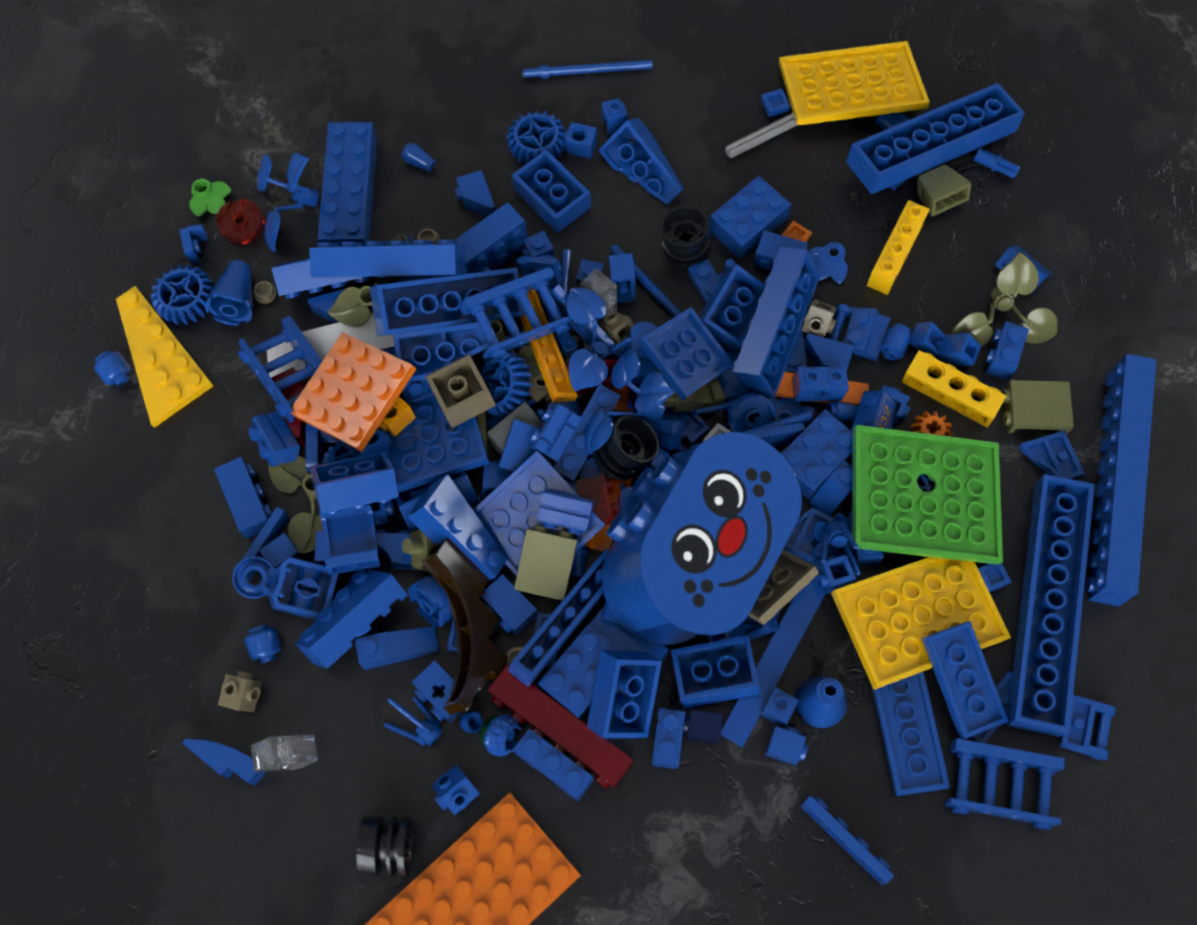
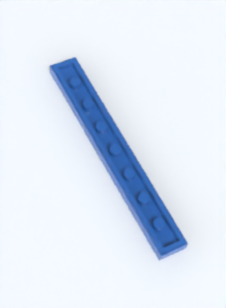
(775, 660)

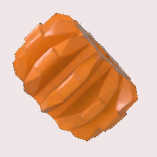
(926, 422)

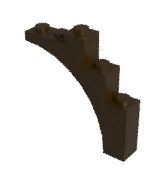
(474, 622)

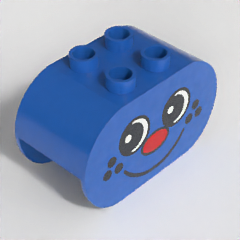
(700, 539)

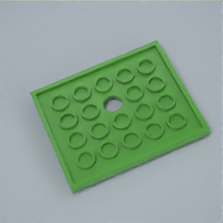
(950, 522)

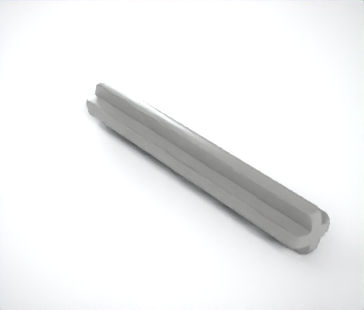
(760, 136)

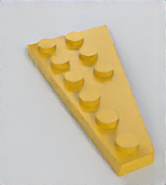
(162, 365)

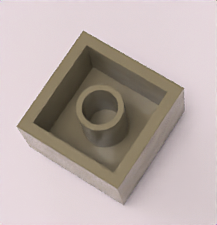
(460, 391)

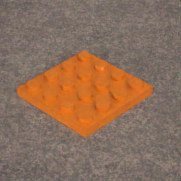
(352, 391)

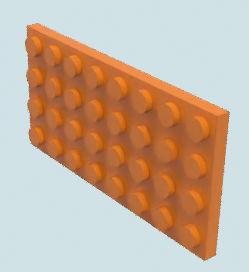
(490, 876)

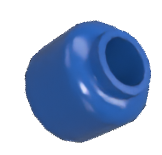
(112, 368)
(263, 643)

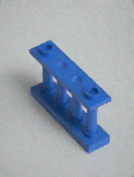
(519, 289)
(301, 350)
(1019, 761)

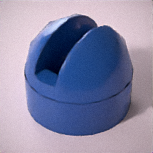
(477, 721)

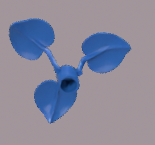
(300, 194)
(588, 366)
(650, 400)

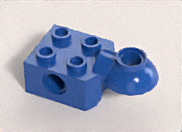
(292, 587)

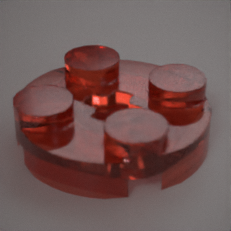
(246, 230)

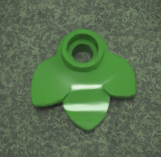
(210, 199)

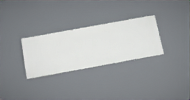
(324, 338)

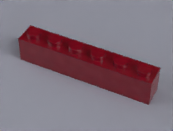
(561, 728)

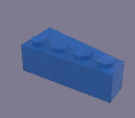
(446, 514)
(349, 616)

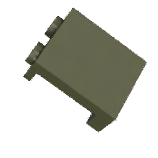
(1038, 405)
(546, 562)

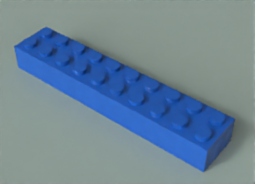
(1122, 481)
(1051, 606)

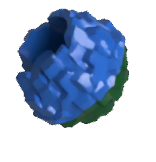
(498, 734)

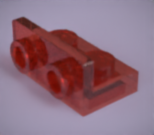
(598, 489)

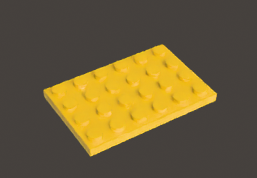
(853, 83)
(900, 607)

